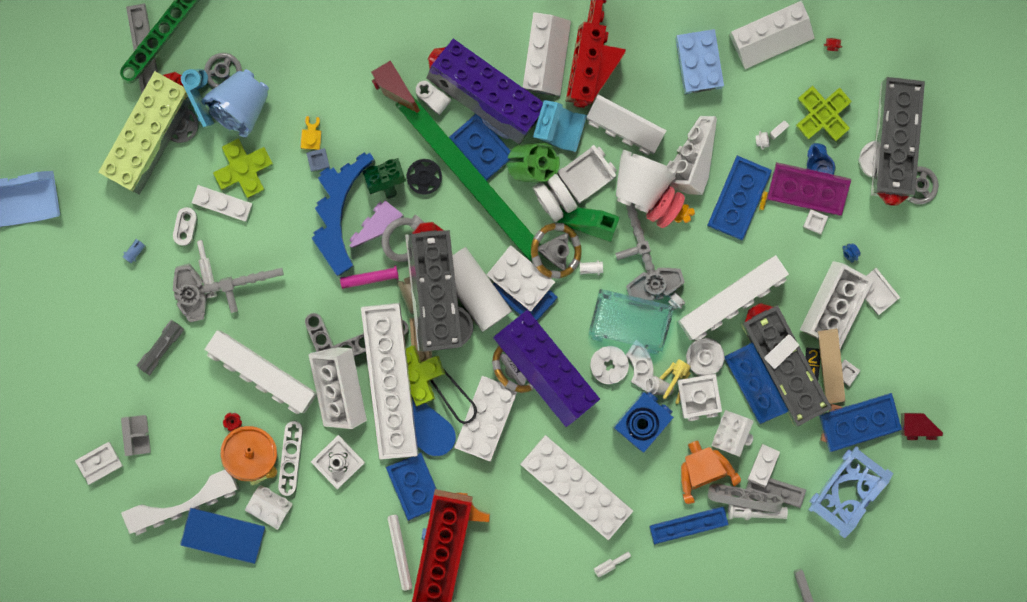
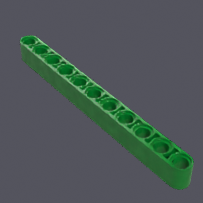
(470, 177)

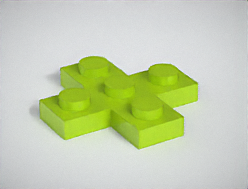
(823, 113)
(243, 168)
(420, 374)

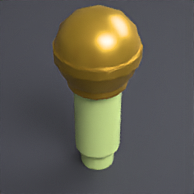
(272, 474)

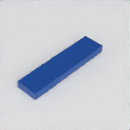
(688, 525)

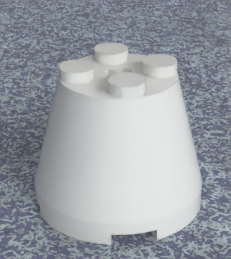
(642, 181)

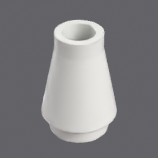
(656, 386)

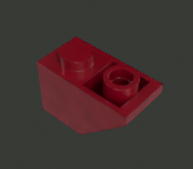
(918, 425)

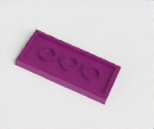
(809, 189)

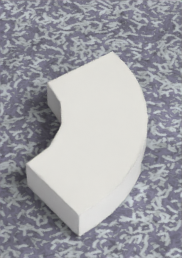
(642, 365)

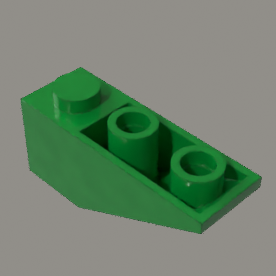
(592, 222)

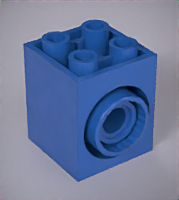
(656, 418)

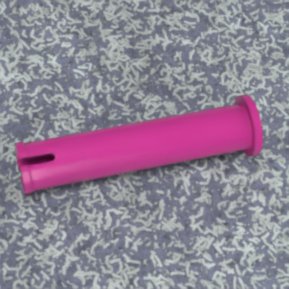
(370, 277)

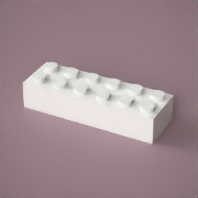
(732, 298)
(262, 372)
(576, 487)

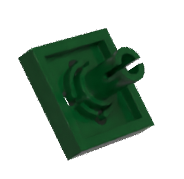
(384, 177)

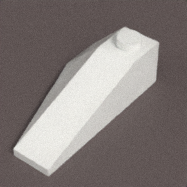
(695, 157)

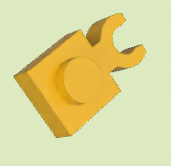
(311, 138)

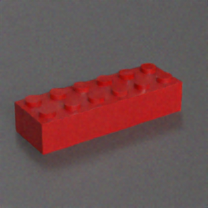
(442, 547)

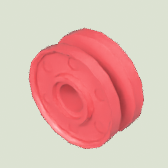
(666, 207)

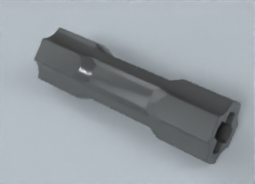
(169, 335)

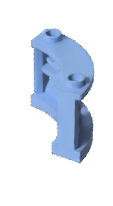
(875, 484)

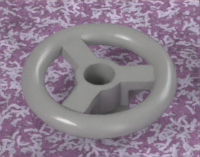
(216, 72)
(928, 196)

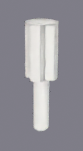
(609, 565)

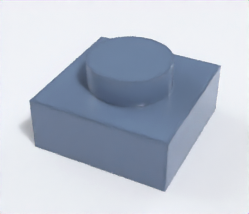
(318, 160)

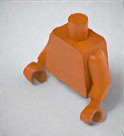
(703, 468)

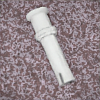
(735, 512)

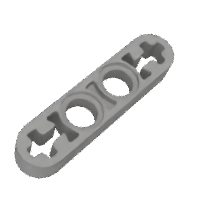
(766, 501)

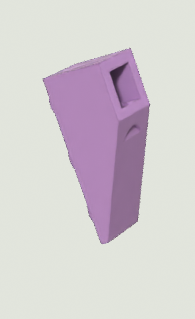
(376, 224)

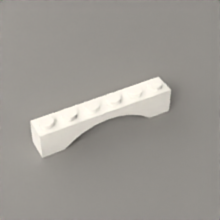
(143, 516)

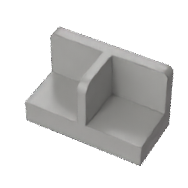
(135, 435)

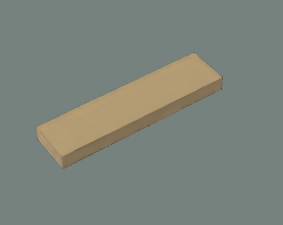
(831, 365)

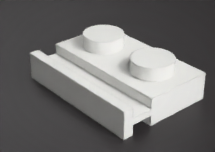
(881, 293)
(99, 463)

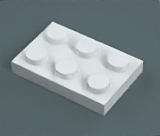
(520, 278)

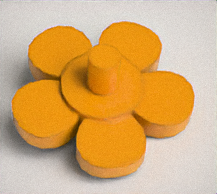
(685, 214)

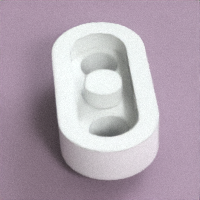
(183, 226)

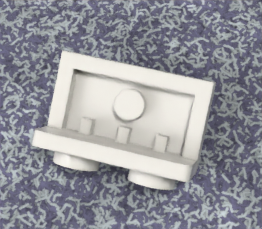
(268, 506)

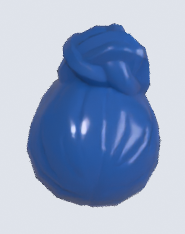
(819, 159)

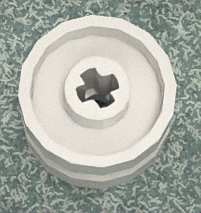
(553, 198)

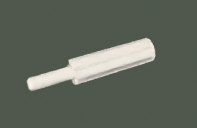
(205, 268)

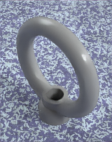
(412, 222)

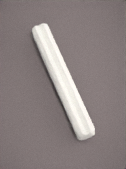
(399, 551)

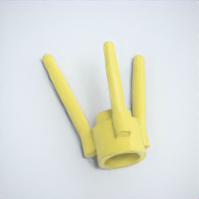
(680, 370)

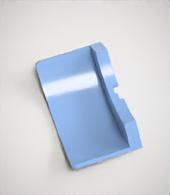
(28, 198)

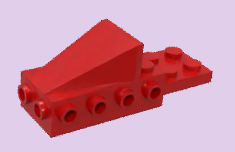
(591, 59)

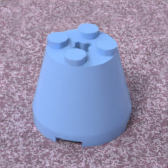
(237, 102)

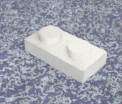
(763, 465)

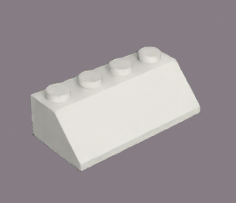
(772, 35)
(546, 54)
(625, 125)
(837, 301)
(337, 388)

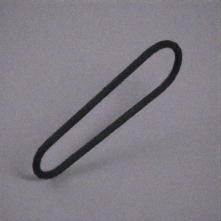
(446, 402)

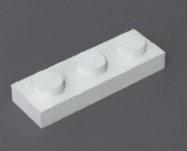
(222, 203)

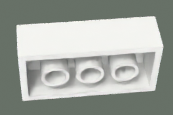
(483, 433)

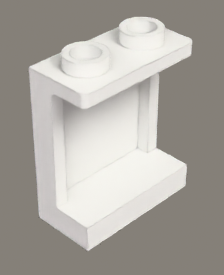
(587, 174)

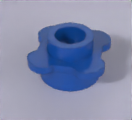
(851, 252)

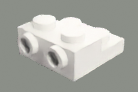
(699, 397)

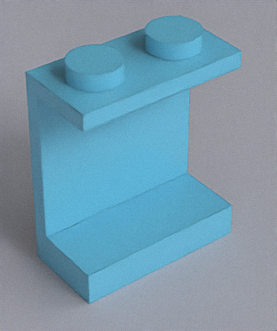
(559, 126)

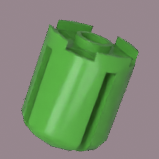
(532, 155)

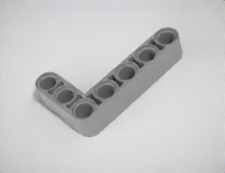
(314, 332)

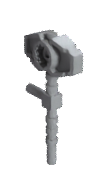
(654, 283)
(191, 293)

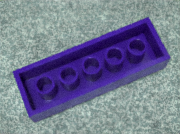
(546, 368)

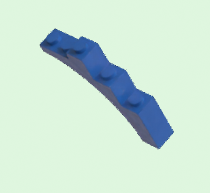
(337, 185)

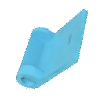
(192, 81)

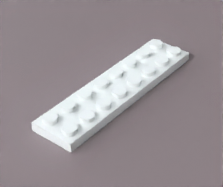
(389, 381)

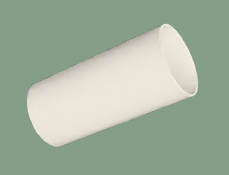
(477, 291)

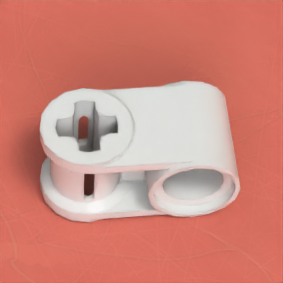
(434, 99)

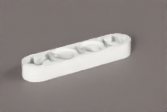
(293, 458)

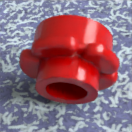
(833, 44)
(227, 421)

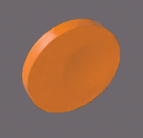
(248, 453)

